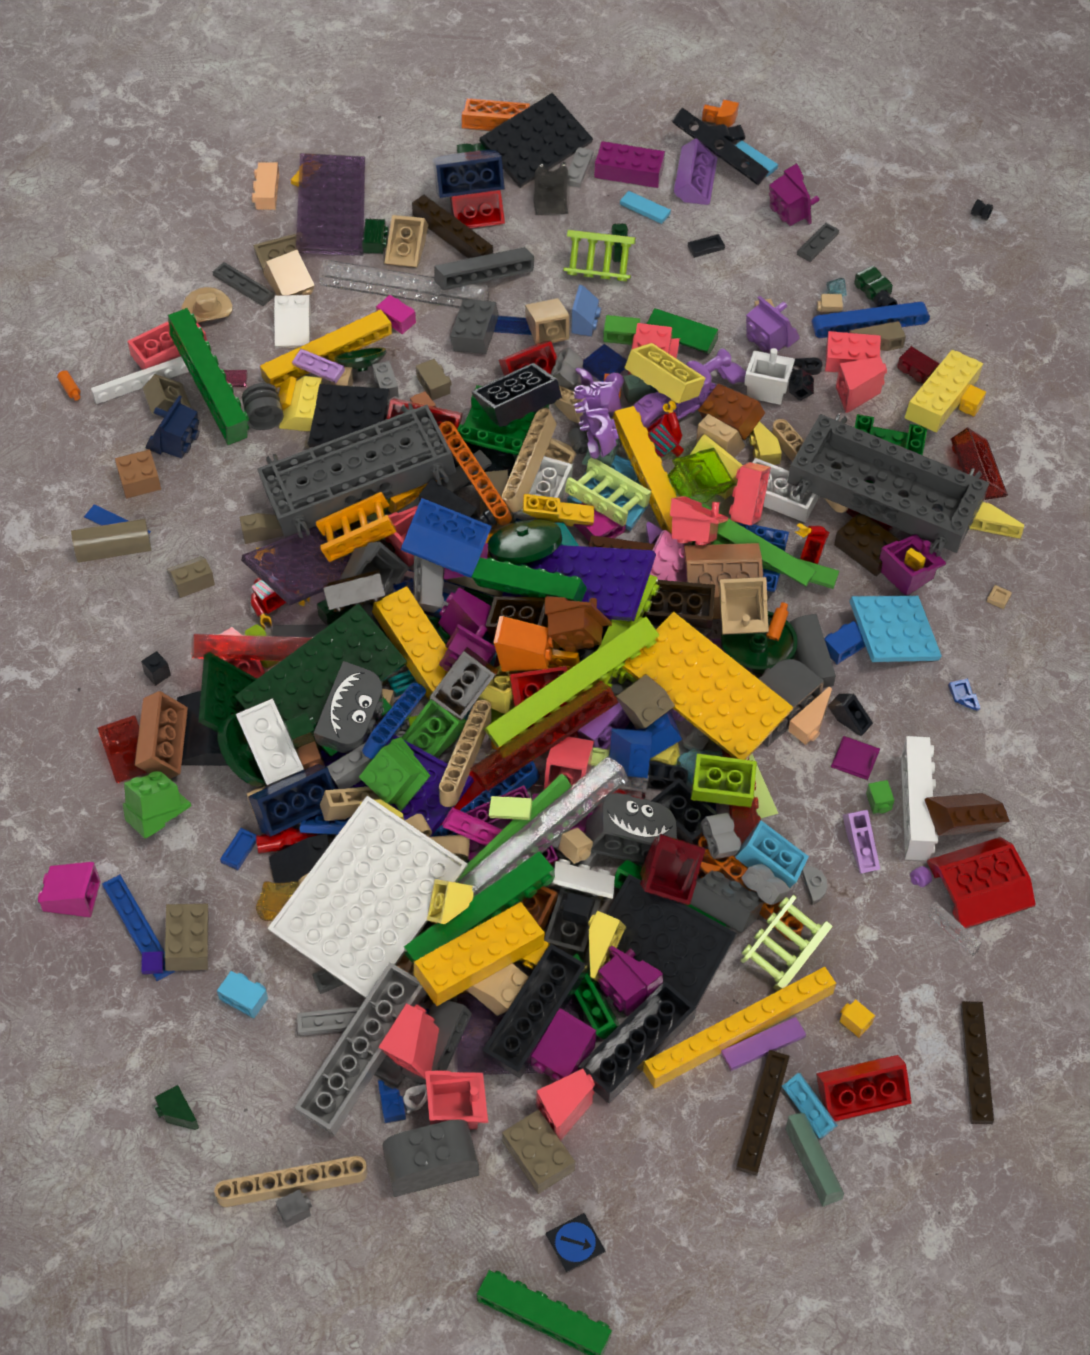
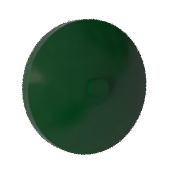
(525, 541)
(757, 651)
(238, 752)

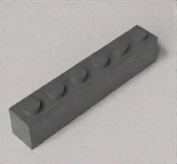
(484, 268)

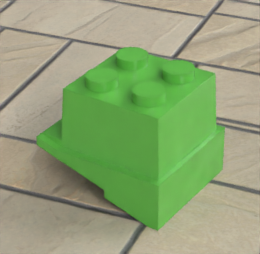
(395, 774)
(152, 802)

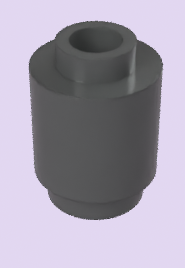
(578, 440)

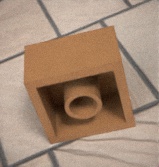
(138, 473)

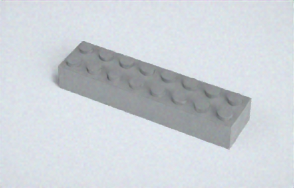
(358, 1051)

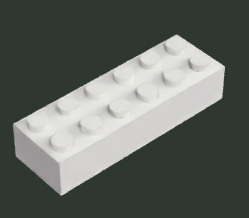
(916, 786)

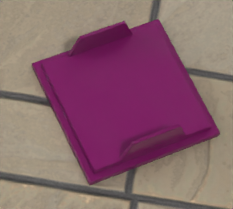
(855, 758)

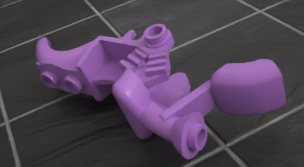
(652, 404)
(597, 408)

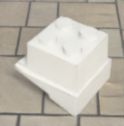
(768, 376)

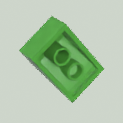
(434, 729)

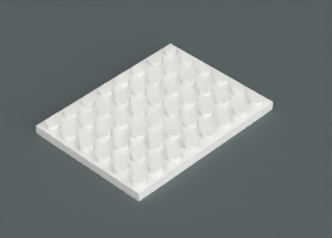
(366, 896)

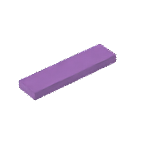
(761, 1043)

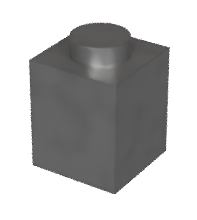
(294, 1208)

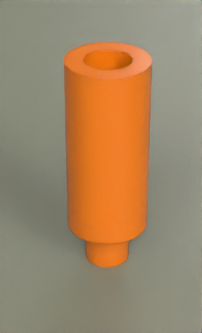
(69, 384)
(778, 622)

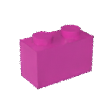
(398, 313)

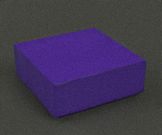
(152, 962)

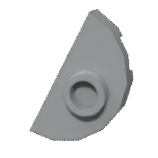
(815, 883)

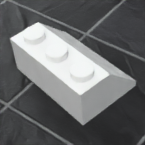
(583, 880)

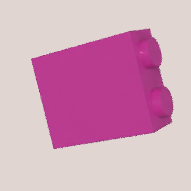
(70, 889)

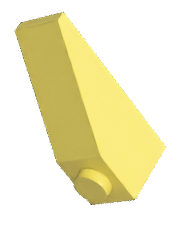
(996, 521)

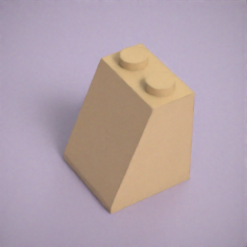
(288, 275)
(548, 321)
(722, 434)

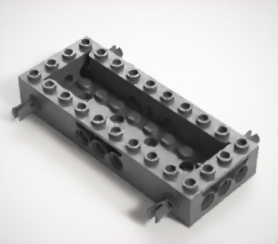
(346, 470)
(893, 472)

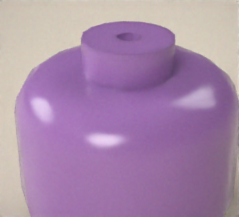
(921, 876)

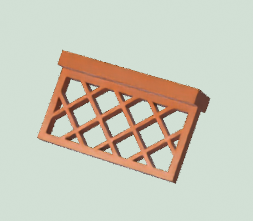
(487, 118)

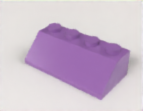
(695, 173)

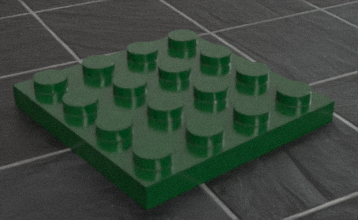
(218, 690)

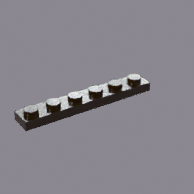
(977, 1063)
(762, 1113)

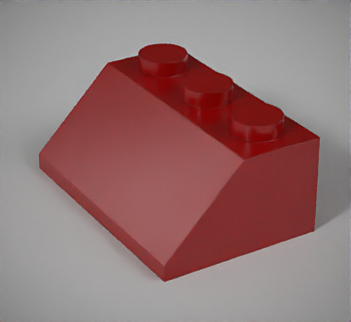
(478, 209)
(539, 354)

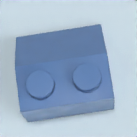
(585, 312)

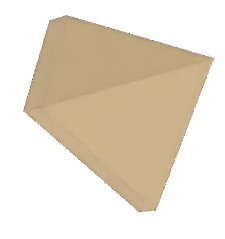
(560, 451)

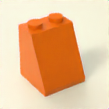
(522, 645)

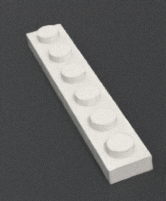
(137, 380)

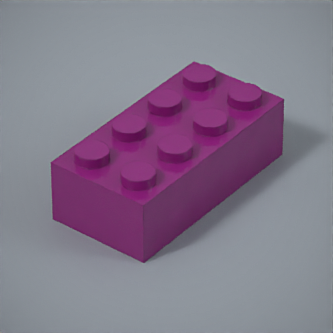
(629, 164)

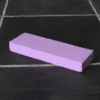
(318, 365)

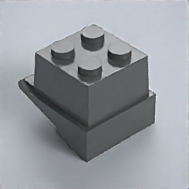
(376, 557)

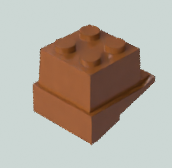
(575, 623)

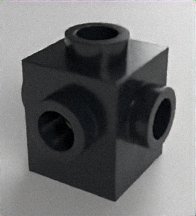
(801, 385)

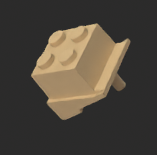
(743, 605)

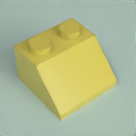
(448, 900)

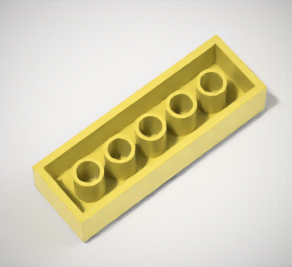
(943, 390)

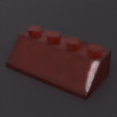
(975, 453)

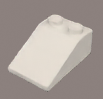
(292, 321)

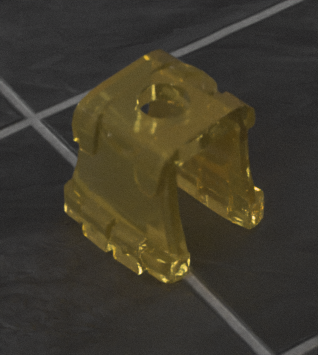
(274, 898)

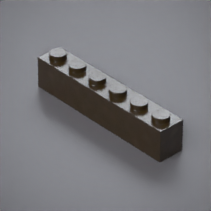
(450, 228)

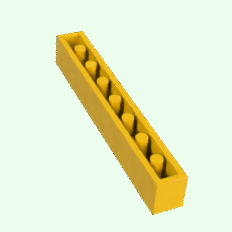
(345, 339)
(646, 463)

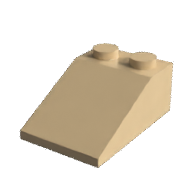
(406, 241)
(500, 989)

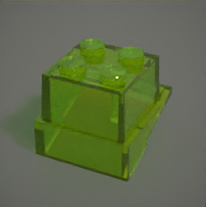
(700, 475)

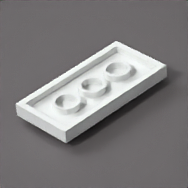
(270, 742)

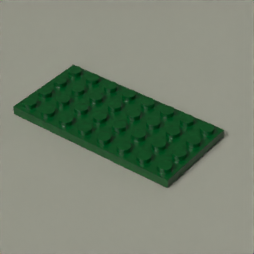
(308, 674)

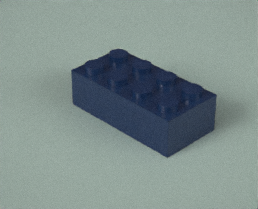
(291, 799)

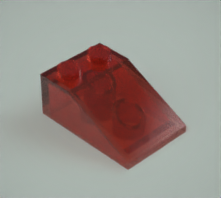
(120, 745)

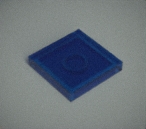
(604, 362)

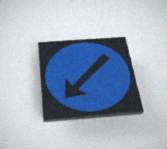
(575, 1242)

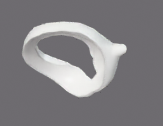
(413, 1091)

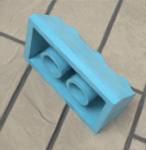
(774, 851)

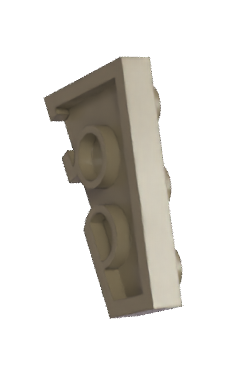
(274, 248)

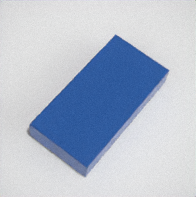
(239, 849)

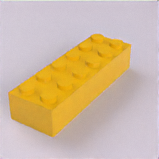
(412, 636)
(478, 953)

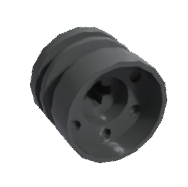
(262, 406)

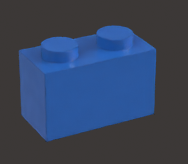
(844, 642)

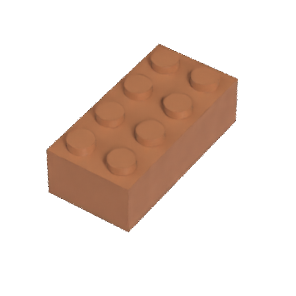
(161, 735)

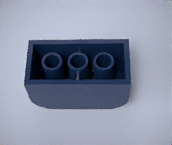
(468, 173)

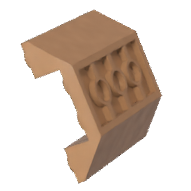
(722, 561)

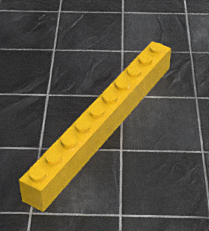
(739, 1027)

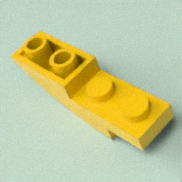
(558, 512)

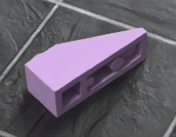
(861, 840)

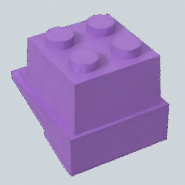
(769, 327)

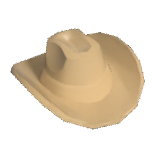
(208, 304)

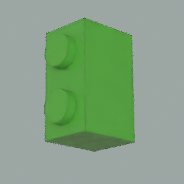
(620, 329)

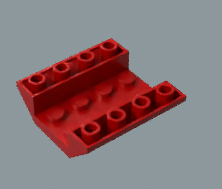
(984, 881)

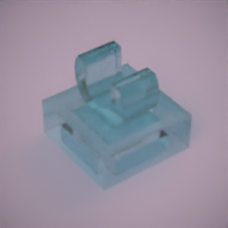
(837, 287)

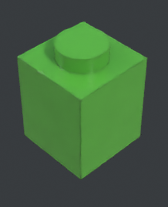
(880, 797)

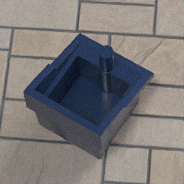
(175, 431)

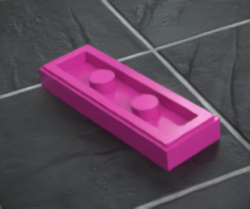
(470, 827)

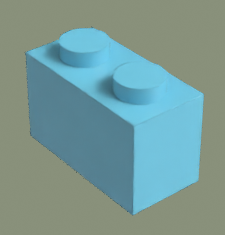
(242, 994)

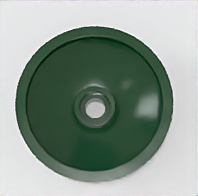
(361, 358)

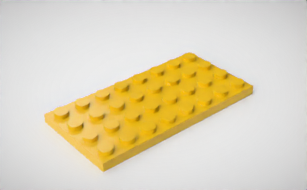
(710, 688)

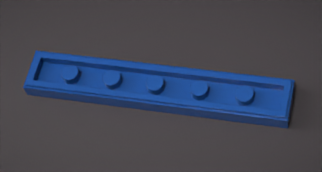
(134, 919)

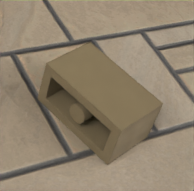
(433, 379)

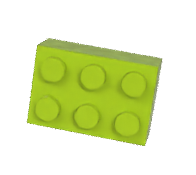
(724, 780)

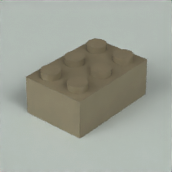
(186, 937)
(538, 1151)

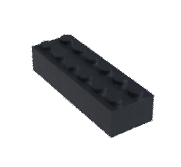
(533, 1010)
(637, 1039)

